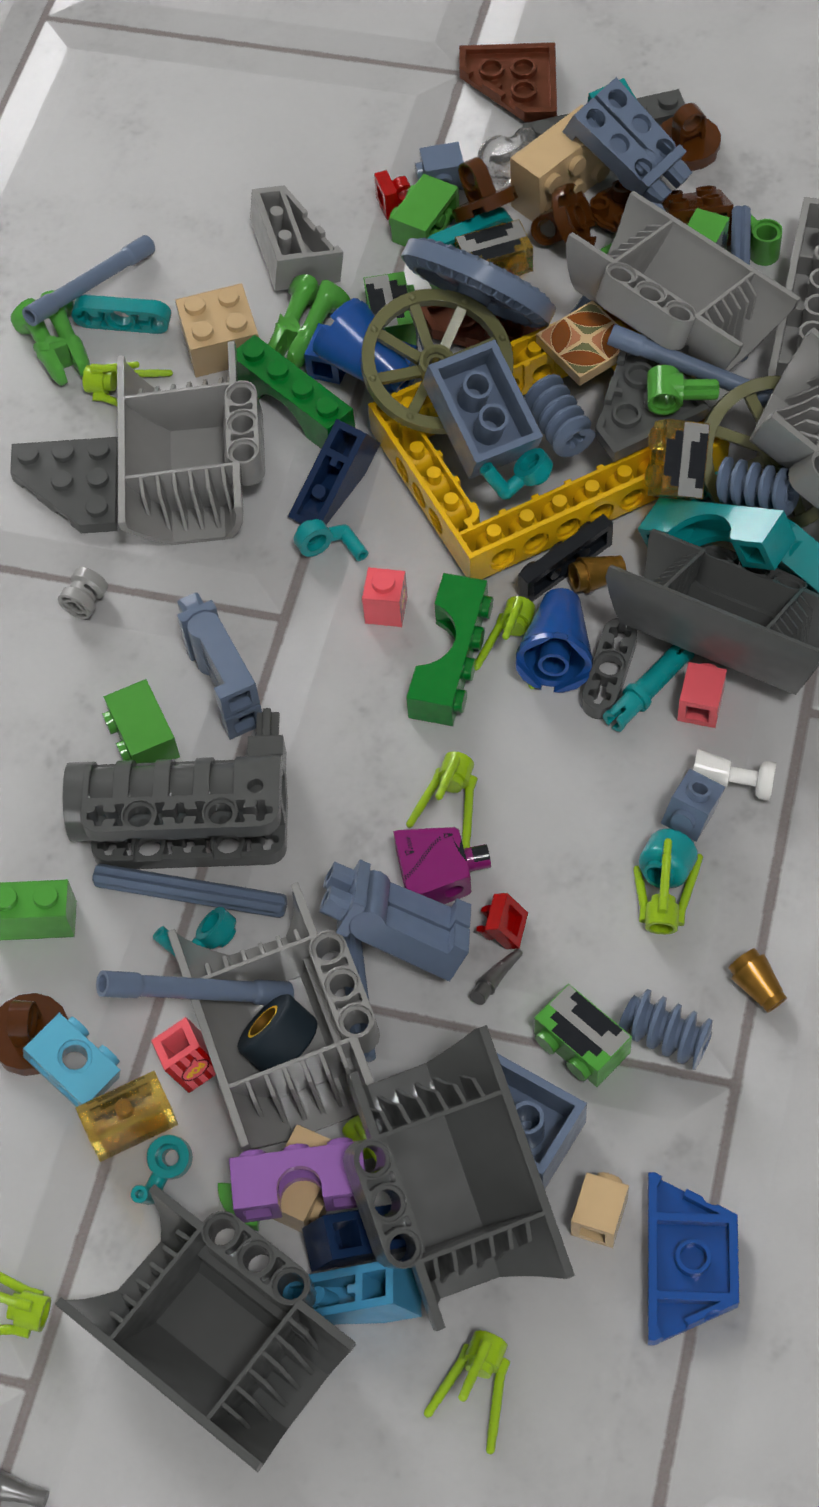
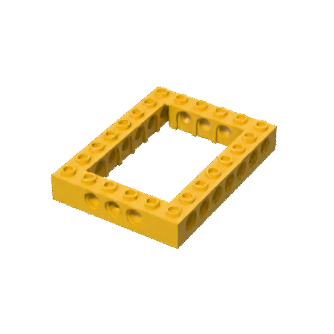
(531, 526)

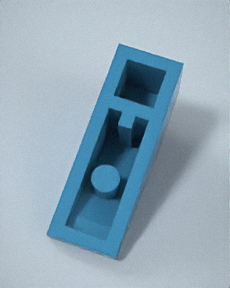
(363, 1294)

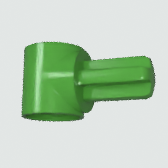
(765, 241)
(668, 389)

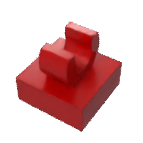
(390, 192)
(504, 921)

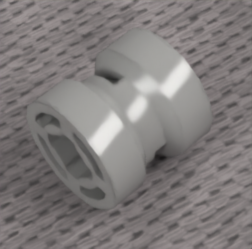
(82, 593)

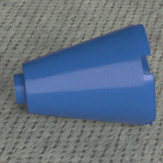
(344, 340)
(556, 644)

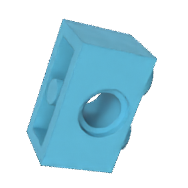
(66, 1036)

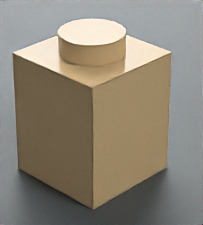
(600, 1208)

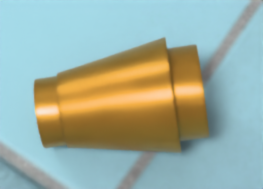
(590, 572)
(757, 979)

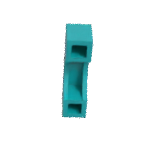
(757, 534)

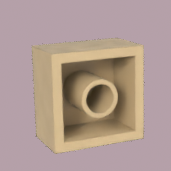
(211, 322)

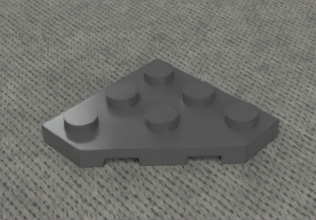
(625, 414)
(72, 479)

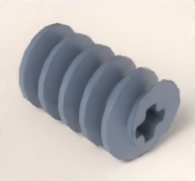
(559, 416)
(754, 488)
(666, 1028)

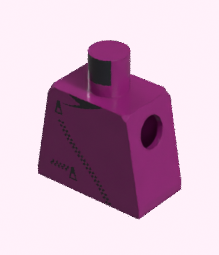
(437, 863)

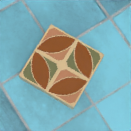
(580, 342)

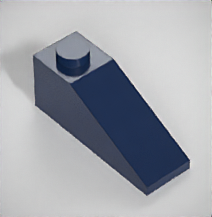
(335, 473)
(342, 1240)

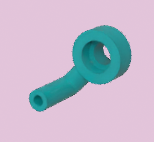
(529, 470)
(315, 537)
(213, 931)
(160, 1169)

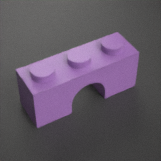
(262, 1178)

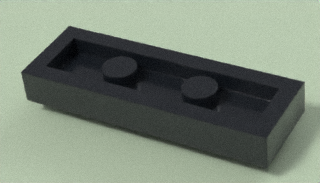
(553, 567)

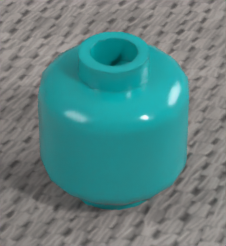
(683, 857)

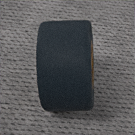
(277, 1033)

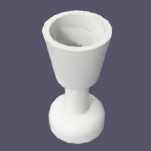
(721, 771)

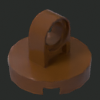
(695, 134)
(480, 191)
(569, 214)
(19, 1023)

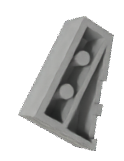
(291, 240)

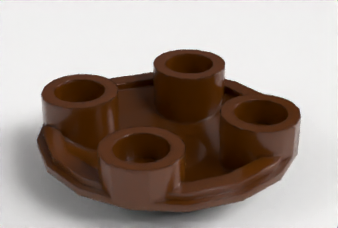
(609, 206)

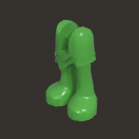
(305, 293)
(54, 351)

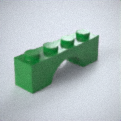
(303, 396)
(438, 687)

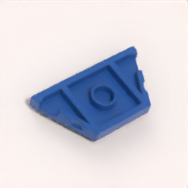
(689, 1260)

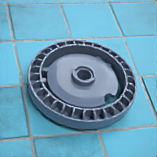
(482, 280)

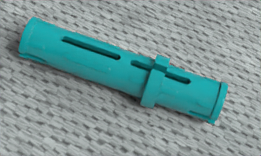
(638, 696)

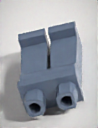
(629, 142)
(218, 657)
(397, 919)

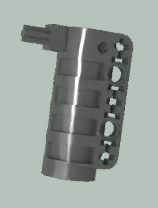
(184, 805)

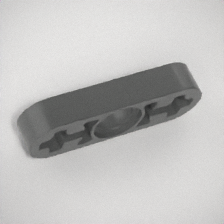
(606, 653)

